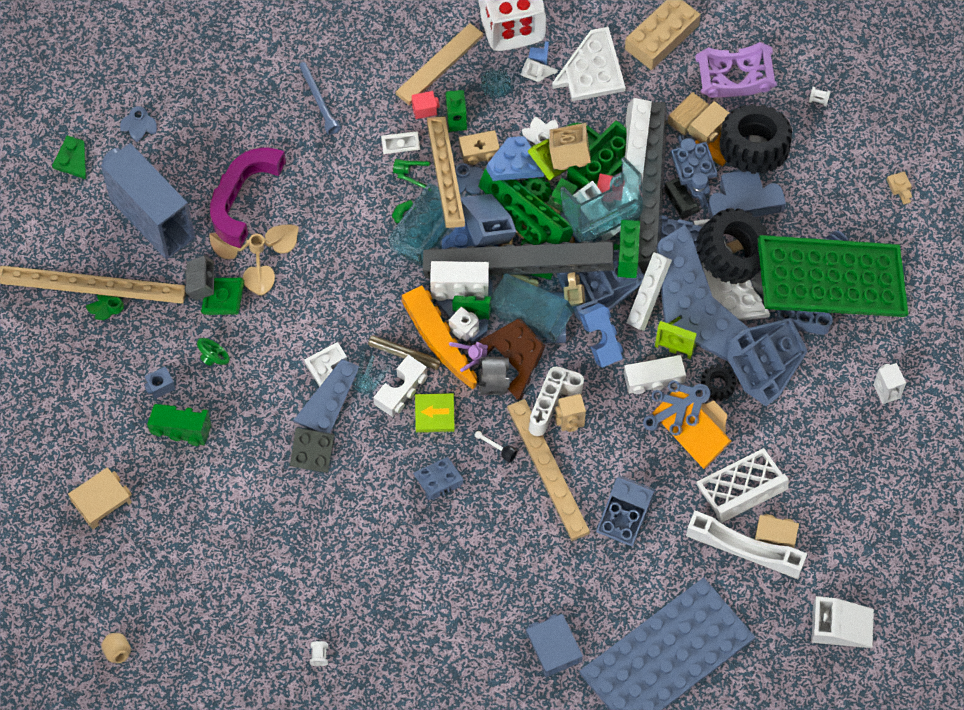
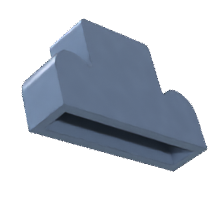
(746, 193)

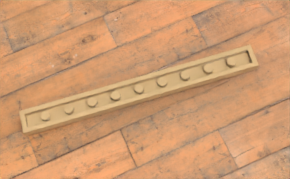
(92, 284)

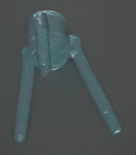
(364, 384)

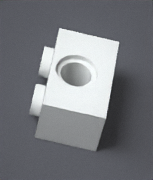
(889, 383)

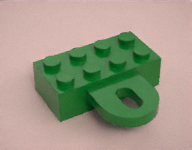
(605, 155)

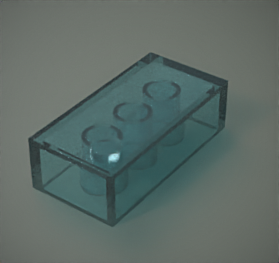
(420, 227)
(537, 308)

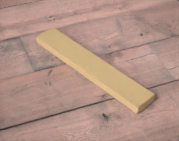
(440, 63)

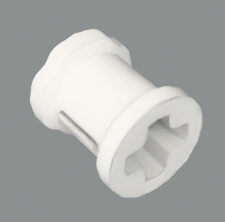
(819, 96)
(319, 653)

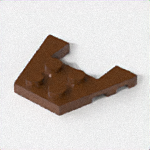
(522, 349)

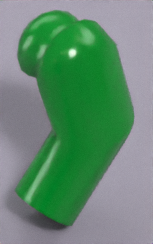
(400, 209)

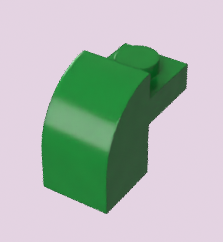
(555, 199)

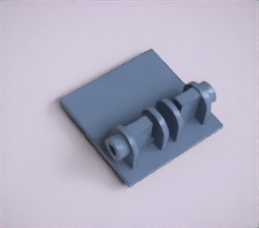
(439, 477)

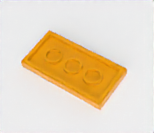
(701, 441)

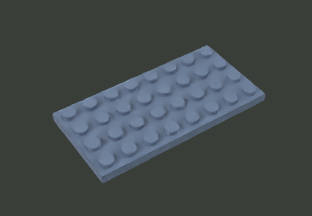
(668, 652)

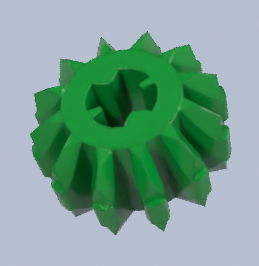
(539, 188)

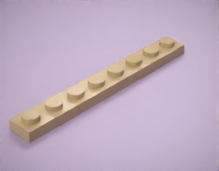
(445, 172)
(549, 472)

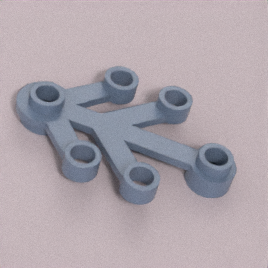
(679, 406)

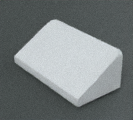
(400, 142)

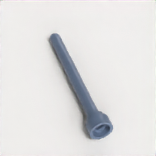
(331, 125)

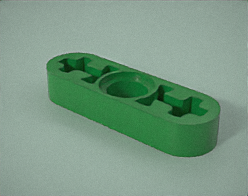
(532, 226)

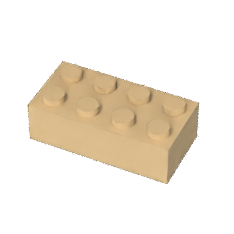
(662, 32)

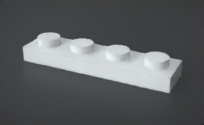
(649, 291)

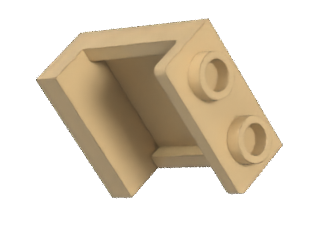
(99, 496)

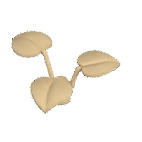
(259, 279)

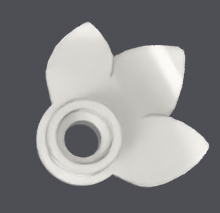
(539, 130)

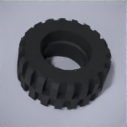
(753, 155)
(716, 254)

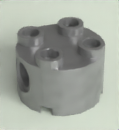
(493, 375)

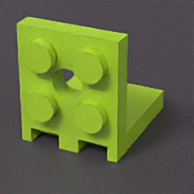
(675, 338)

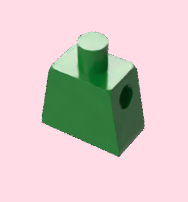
(456, 106)

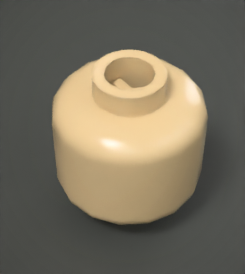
(116, 648)

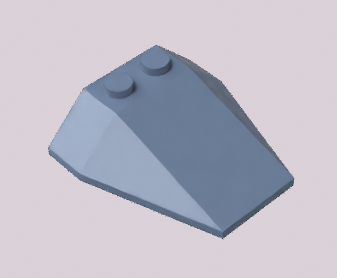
(603, 286)
(766, 358)

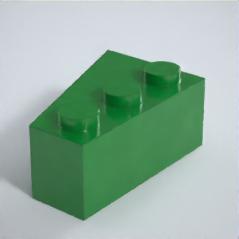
(180, 424)

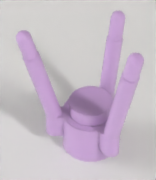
(474, 351)

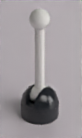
(508, 452)

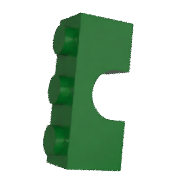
(628, 249)

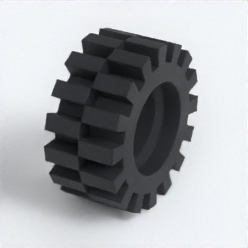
(726, 375)

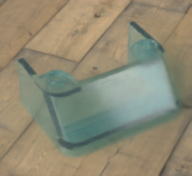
(607, 209)

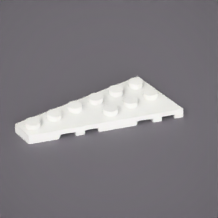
(737, 298)

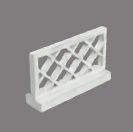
(748, 499)

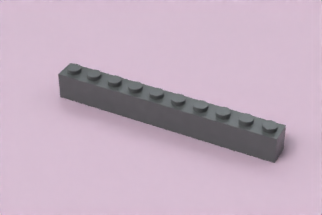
(653, 185)
(529, 258)

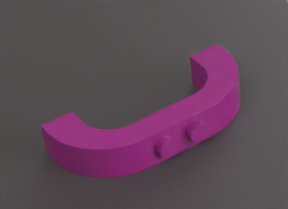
(250, 162)

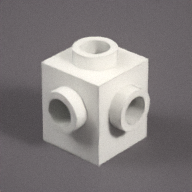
(464, 324)

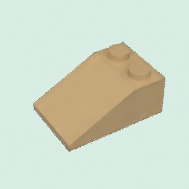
(569, 146)

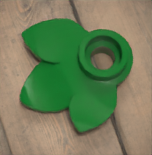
(105, 307)

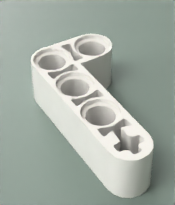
(557, 382)

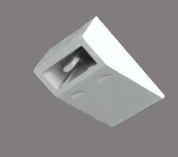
(842, 623)

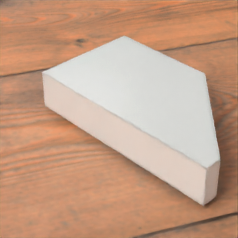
(536, 70)

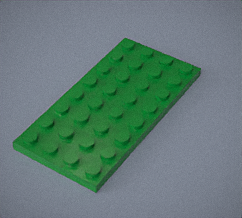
(832, 276)

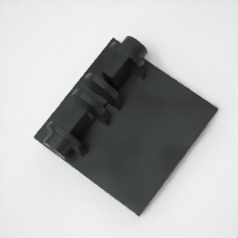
(312, 450)

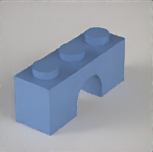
(608, 348)

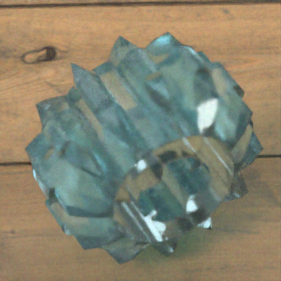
(495, 83)

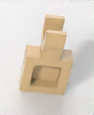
(900, 185)
(574, 292)

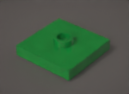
(226, 297)

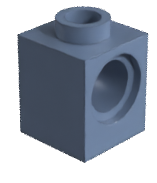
(160, 375)

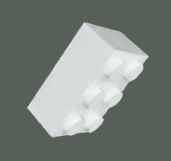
(459, 279)

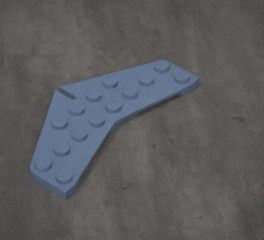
(688, 296)

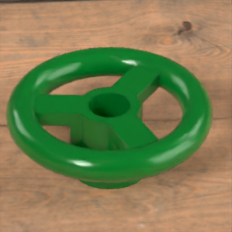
(210, 354)

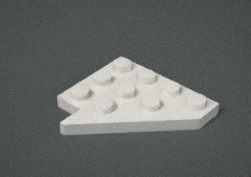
(592, 68)

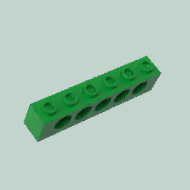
(513, 193)

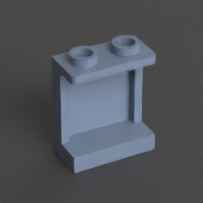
(554, 644)

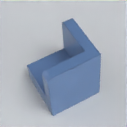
(539, 54)

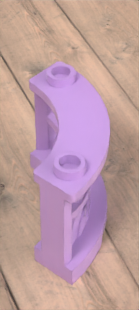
(747, 86)

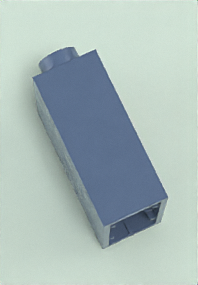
(147, 200)

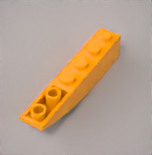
(436, 333)

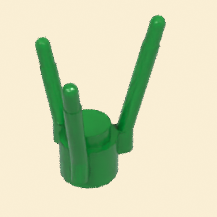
(402, 167)

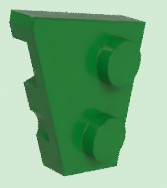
(71, 157)
(480, 308)

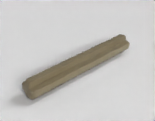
(403, 351)

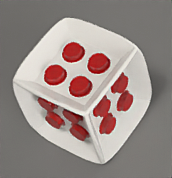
(513, 22)

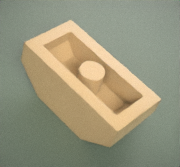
(716, 413)

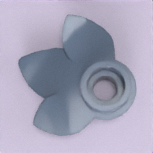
(138, 126)
(469, 180)

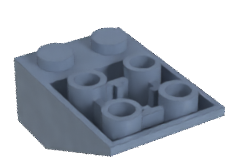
(487, 220)
(625, 510)

